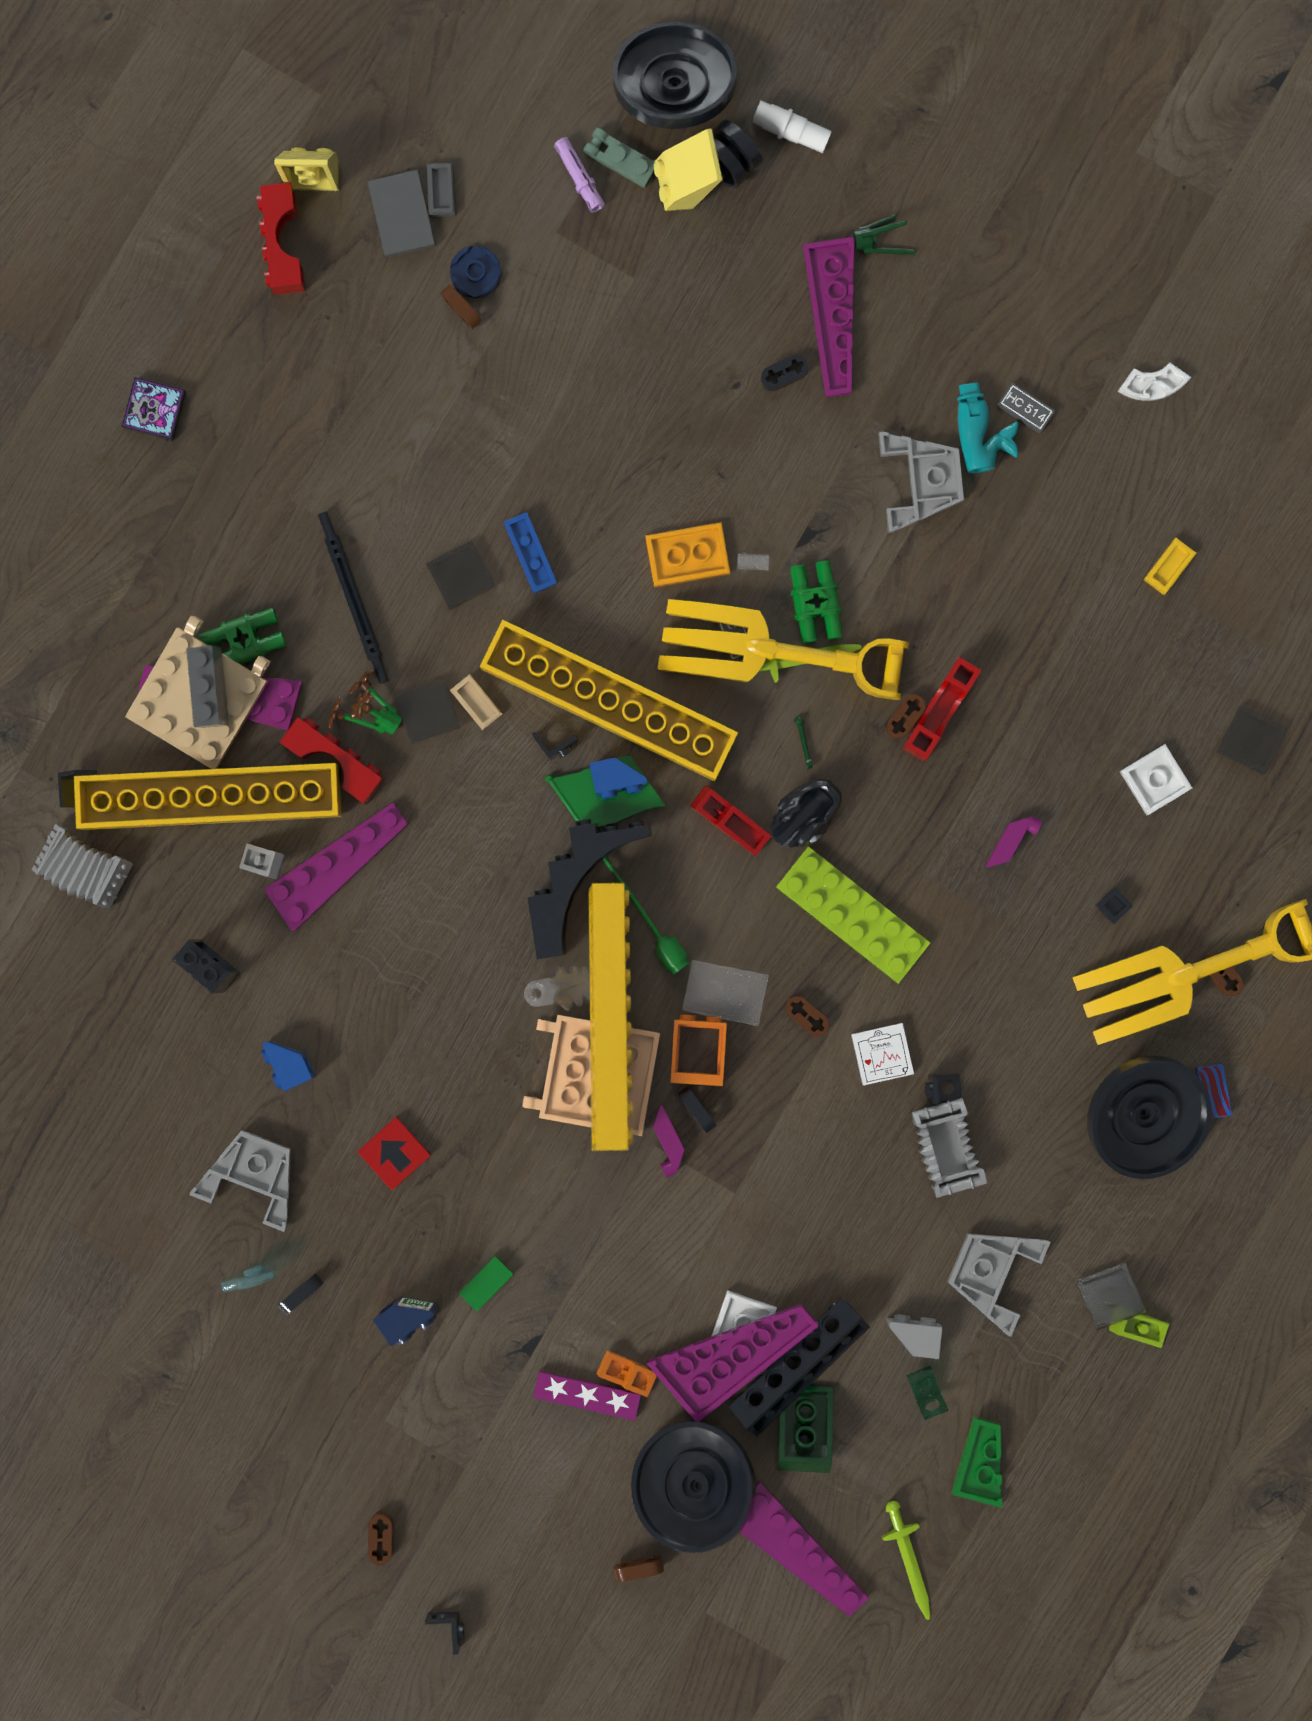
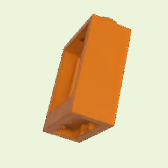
(693, 1077)

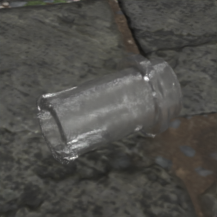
(752, 562)

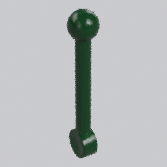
(799, 721)

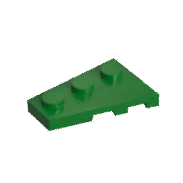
(979, 1467)

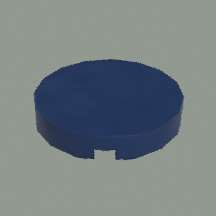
(475, 271)

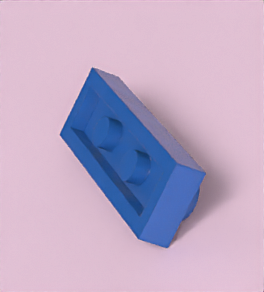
(530, 553)

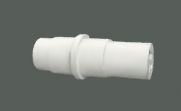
(791, 126)

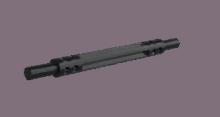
(353, 597)

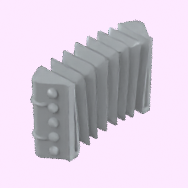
(81, 869)
(946, 1148)

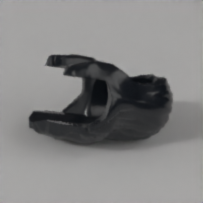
(806, 813)

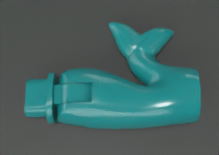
(972, 426)

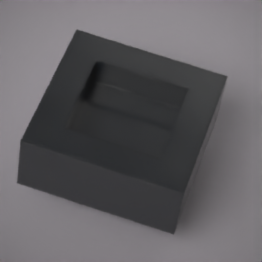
(1113, 905)

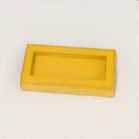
(1170, 566)

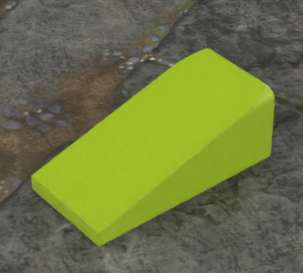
(1142, 1329)

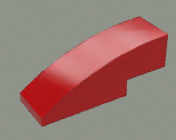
(730, 820)

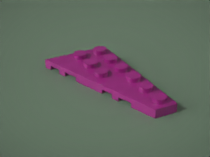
(719, 1366)

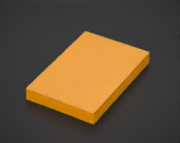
(687, 554)

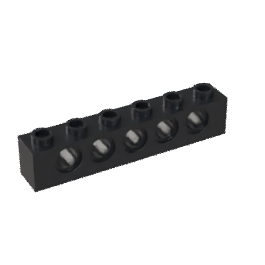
(797, 1380)

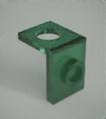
(925, 1391)

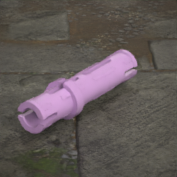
(584, 184)

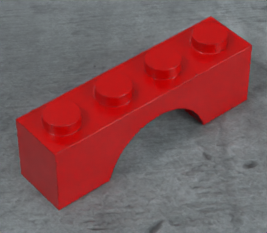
(278, 208)
(941, 709)
(358, 779)

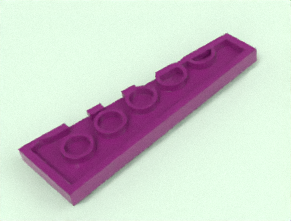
(831, 295)
(273, 707)
(322, 875)
(791, 1545)

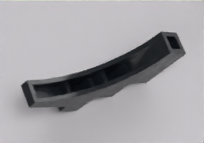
(589, 847)

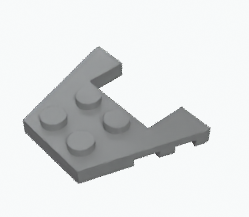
(933, 478)
(257, 1166)
(984, 1267)

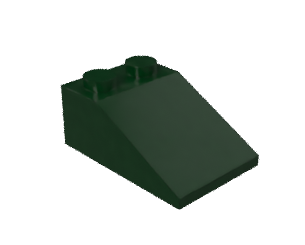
(807, 1432)

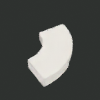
(1154, 385)

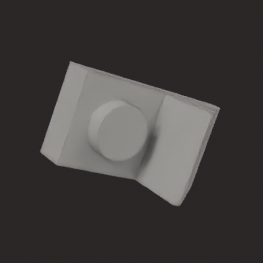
(262, 861)

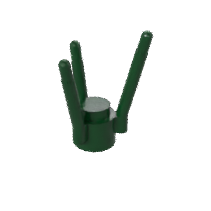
(866, 237)

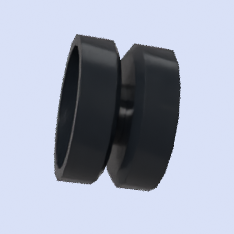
(735, 153)

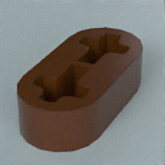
(460, 307)
(910, 720)
(1220, 983)
(811, 1011)
(374, 1538)
(638, 1568)

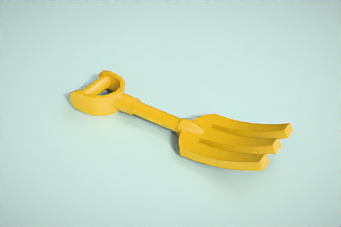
(757, 647)
(1178, 977)

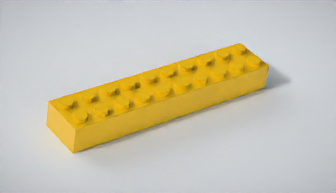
(608, 700)
(208, 796)
(608, 1017)

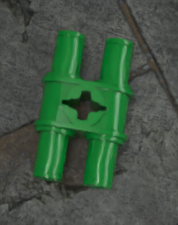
(806, 612)
(248, 625)

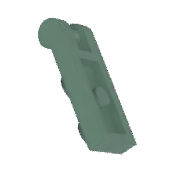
(620, 158)

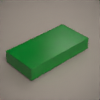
(486, 1283)

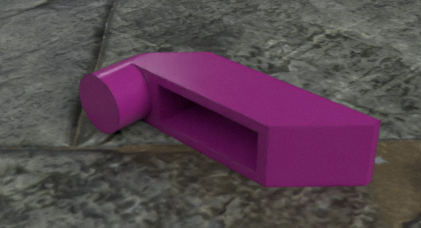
(1010, 840)
(669, 1141)

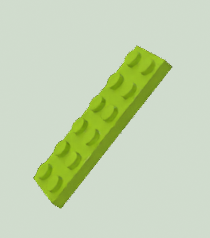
(853, 915)

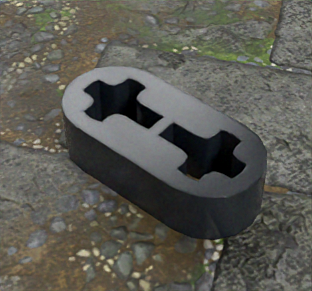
(781, 367)
(697, 1109)
(300, 1294)

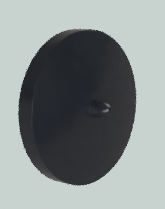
(674, 75)
(1149, 1117)
(693, 1486)

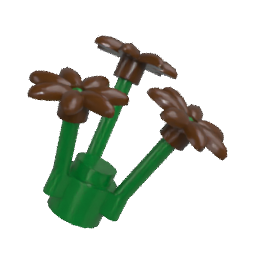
(386, 720)

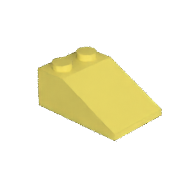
(309, 169)
(688, 171)

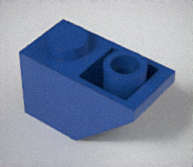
(614, 776)
(289, 1065)

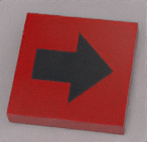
(394, 1153)

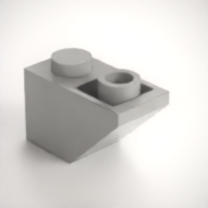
(919, 1337)

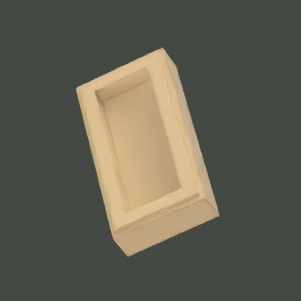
(476, 702)

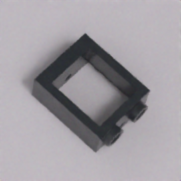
(199, 962)

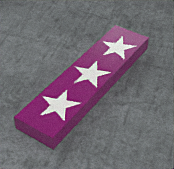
(587, 1395)

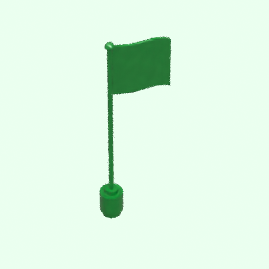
(580, 799)

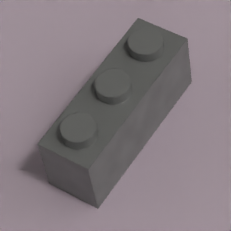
(207, 686)

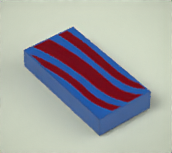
(1215, 1083)

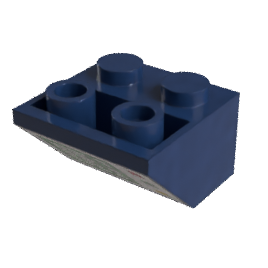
(402, 1317)

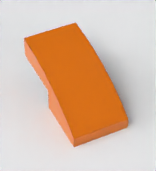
(627, 1373)

